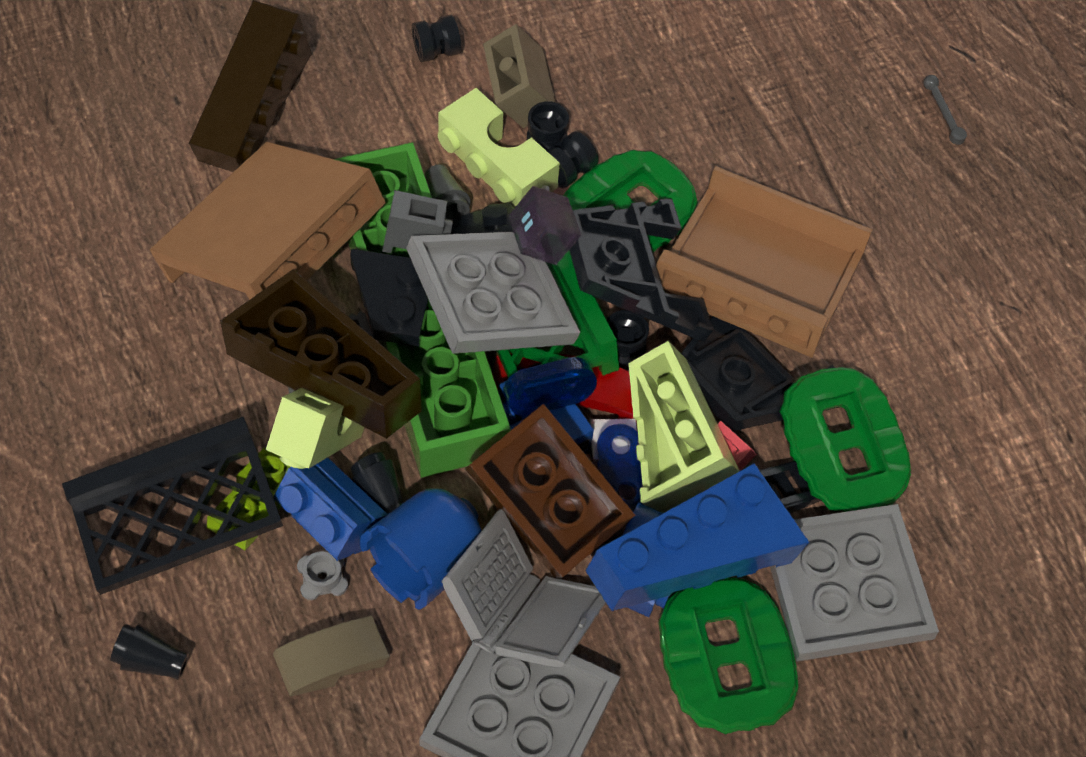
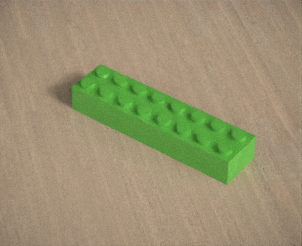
(458, 391)

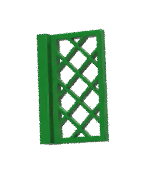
(594, 336)

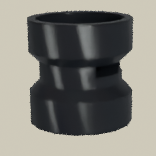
(436, 38)
(547, 124)
(575, 157)
(631, 335)

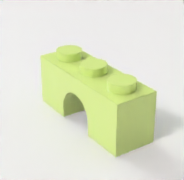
(471, 130)
(310, 429)

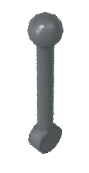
(957, 133)

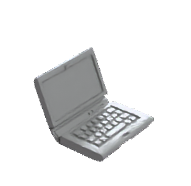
(510, 608)

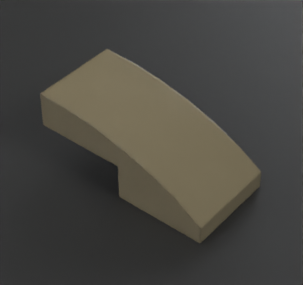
(330, 653)

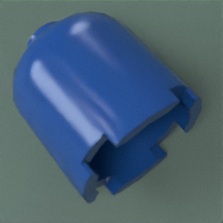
(421, 544)

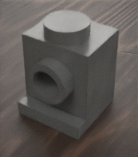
(414, 216)

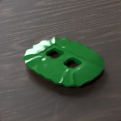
(623, 173)
(872, 431)
(761, 647)

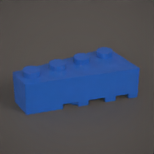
(703, 540)

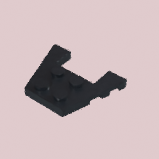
(619, 266)
(738, 376)

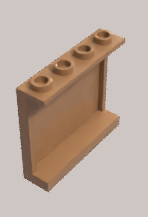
(269, 218)
(765, 261)

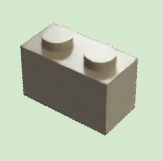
(517, 73)

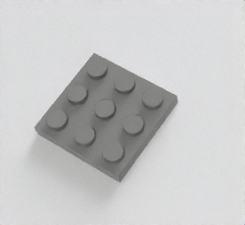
(490, 293)
(854, 586)
(519, 708)

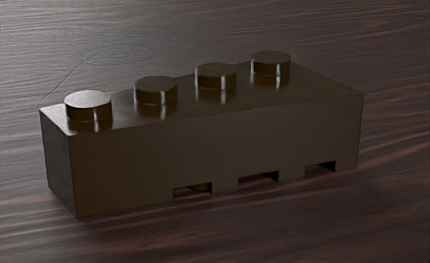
(251, 86)
(315, 346)

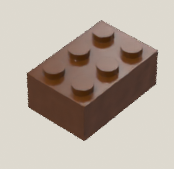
(550, 492)

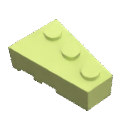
(677, 432)

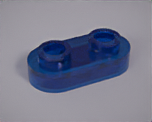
(550, 384)
(620, 468)

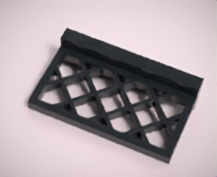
(159, 469)

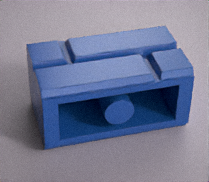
(328, 506)

